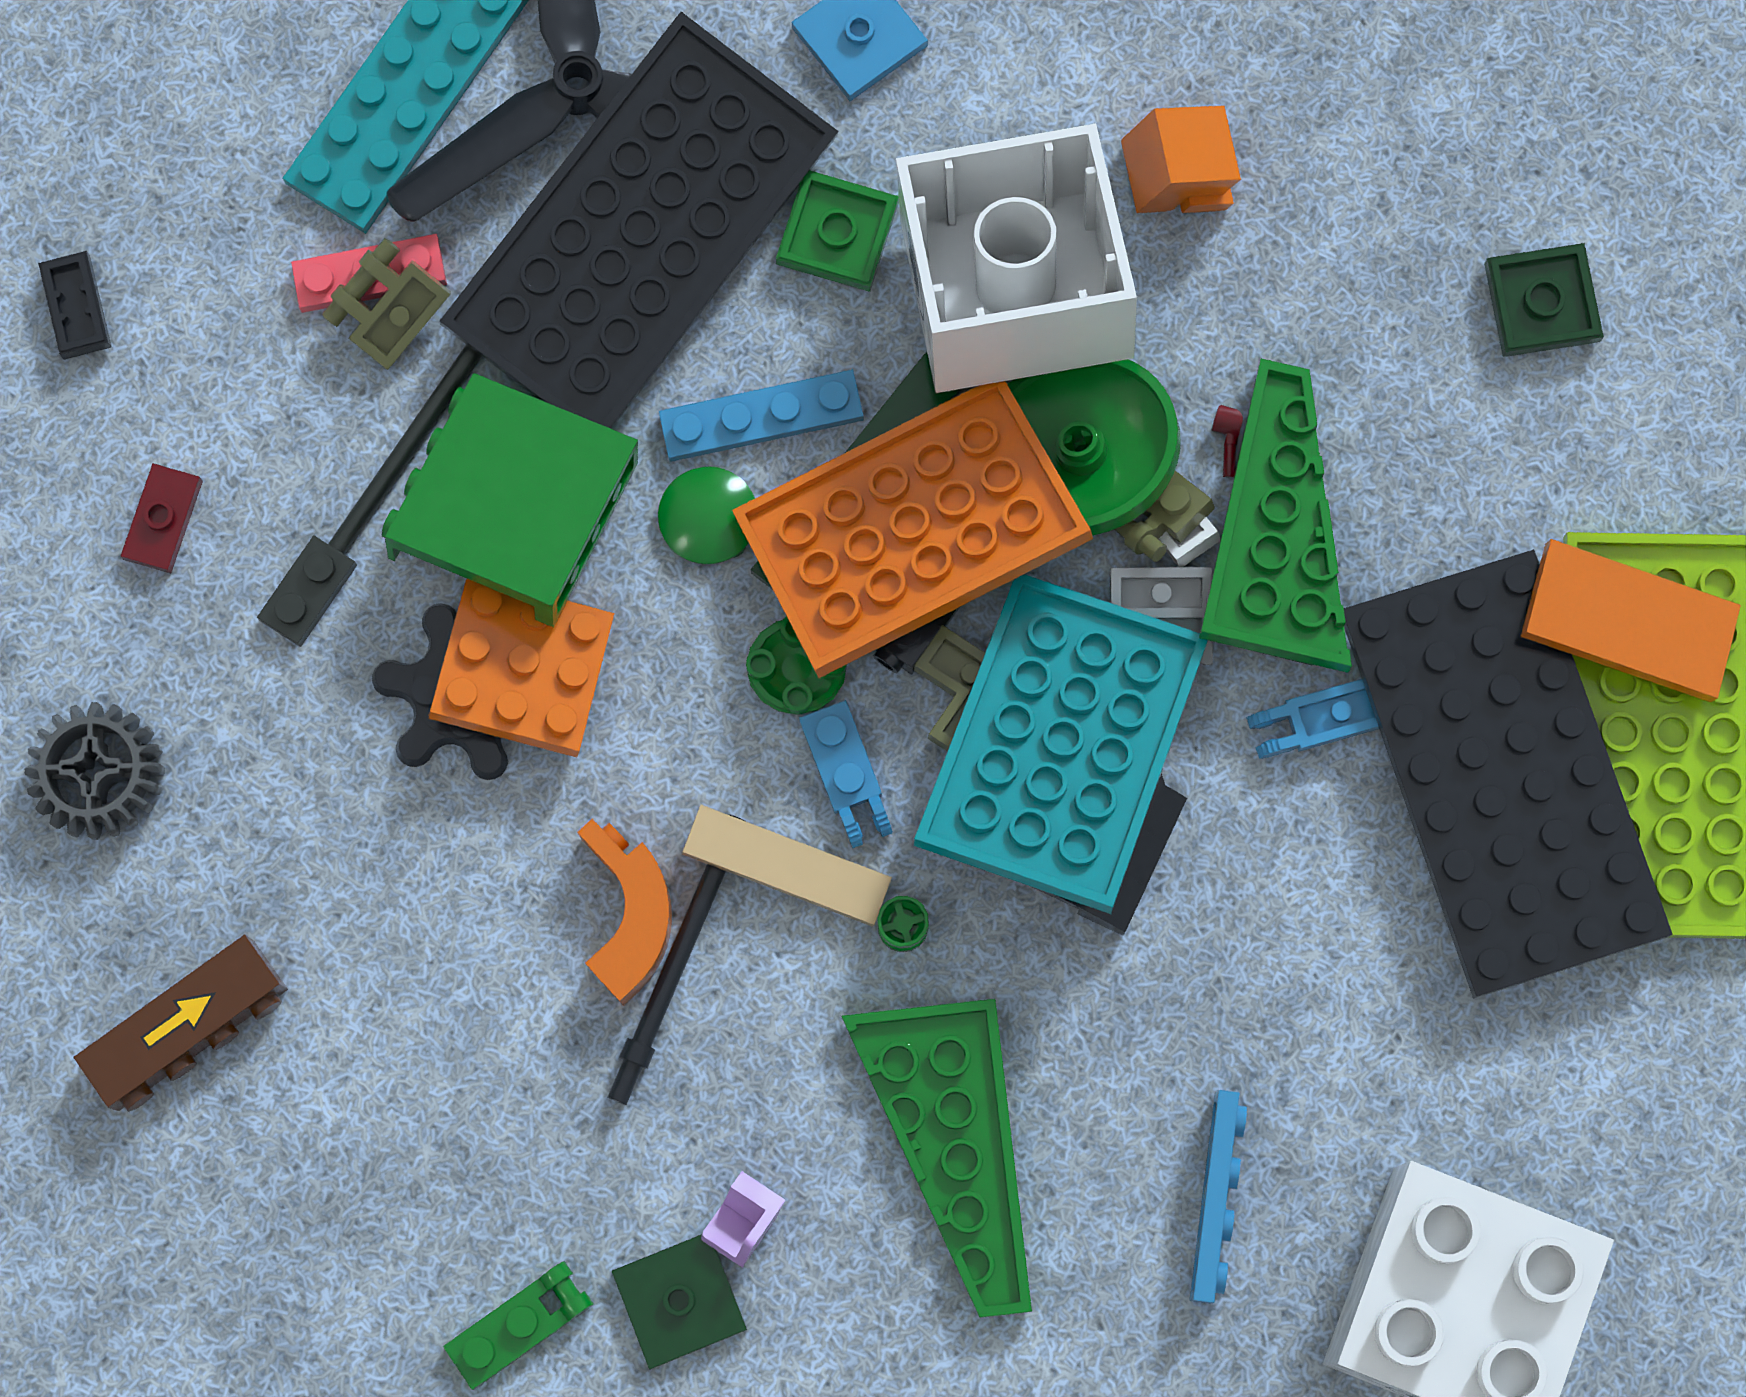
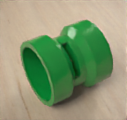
(901, 915)

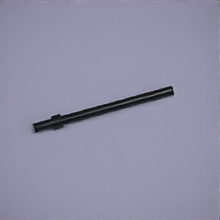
(638, 1050)

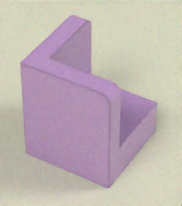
(742, 1219)

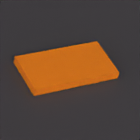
(1631, 620)

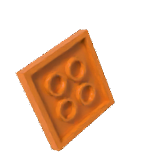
(518, 674)

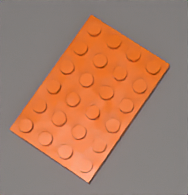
(911, 525)

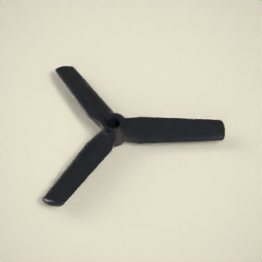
(524, 119)

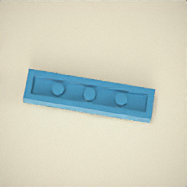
(761, 415)
(1215, 1220)

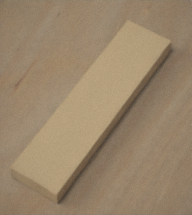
(786, 865)

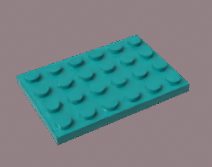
(1062, 742)

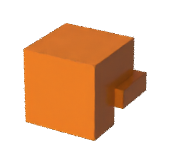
(1181, 160)

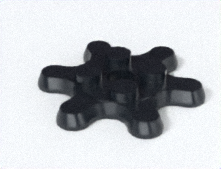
(417, 686)

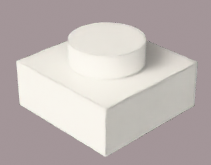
(1195, 544)

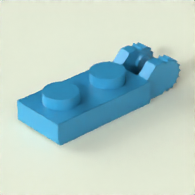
(1317, 718)
(844, 767)

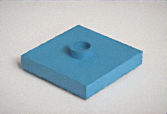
(859, 40)

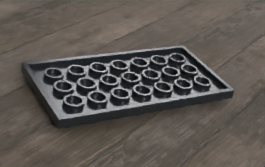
(639, 226)
(1504, 778)

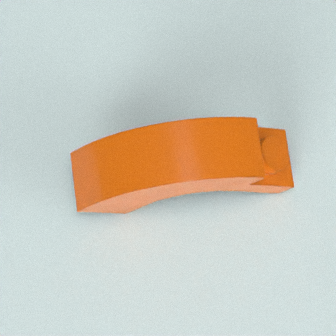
(643, 936)

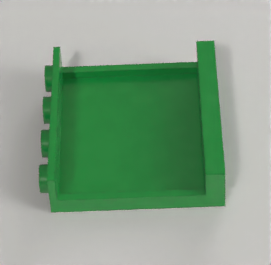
(512, 495)

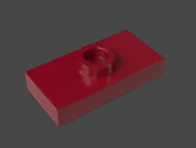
(161, 518)

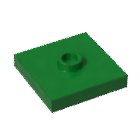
(837, 230)

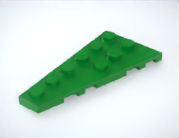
(1276, 550)
(949, 1109)

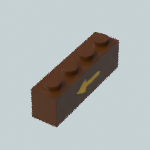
(181, 1024)

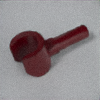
(1228, 422)

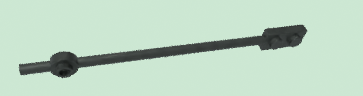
(324, 567)

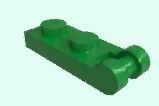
(516, 1326)

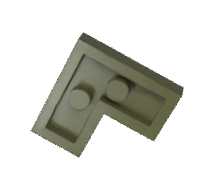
(952, 666)

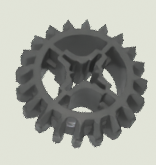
(94, 749)

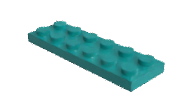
(398, 103)

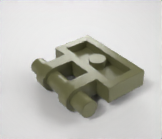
(397, 315)
(1174, 512)

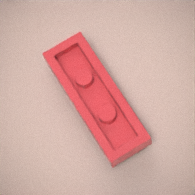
(321, 275)

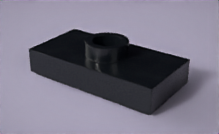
(74, 305)

